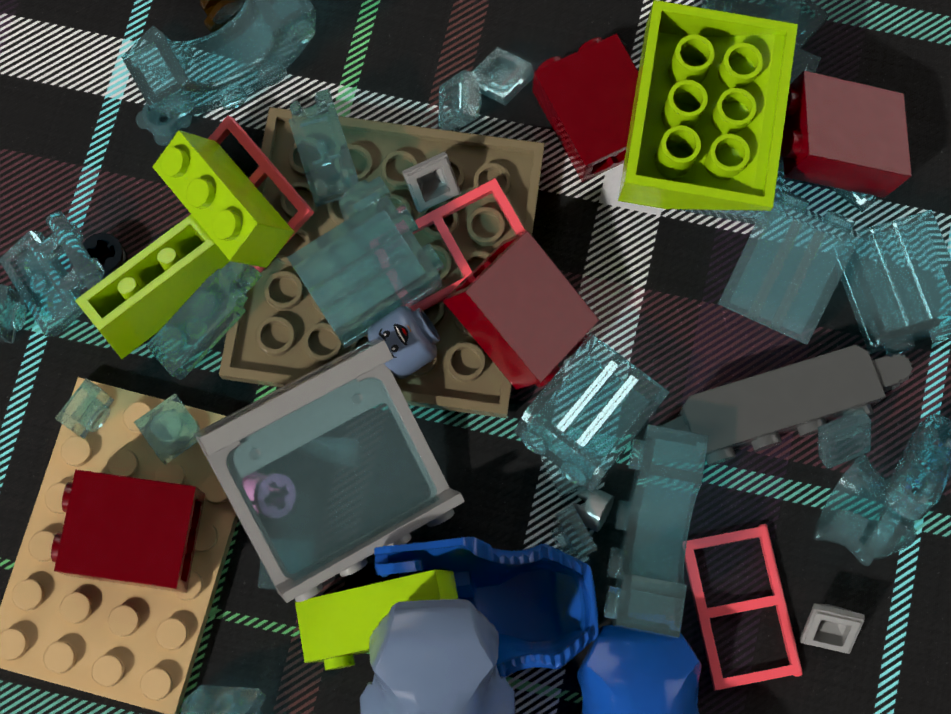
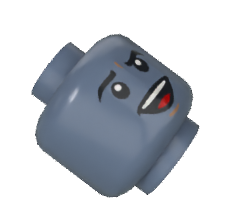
(409, 338)

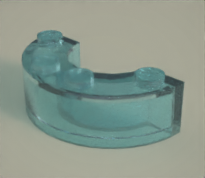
(226, 64)
(655, 532)

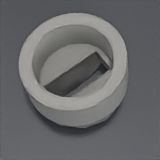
(596, 508)

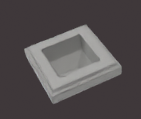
(431, 182)
(832, 628)

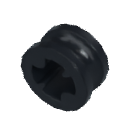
(95, 244)

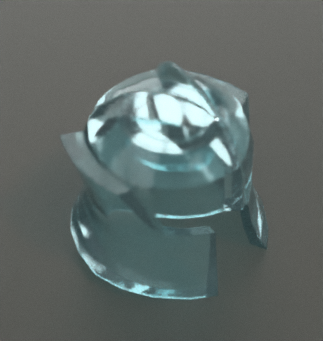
(862, 517)

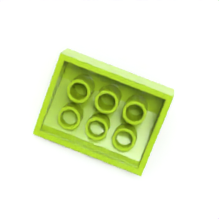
(708, 110)

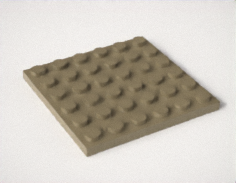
(284, 328)

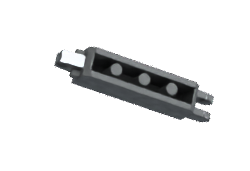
(789, 400)

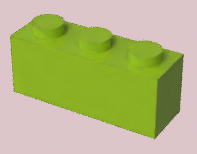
(222, 200)
(151, 286)
(341, 622)

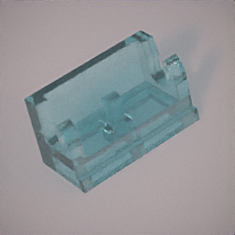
(323, 149)

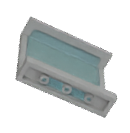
(328, 471)

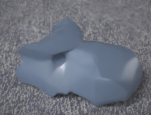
(436, 662)

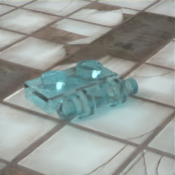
(42, 278)

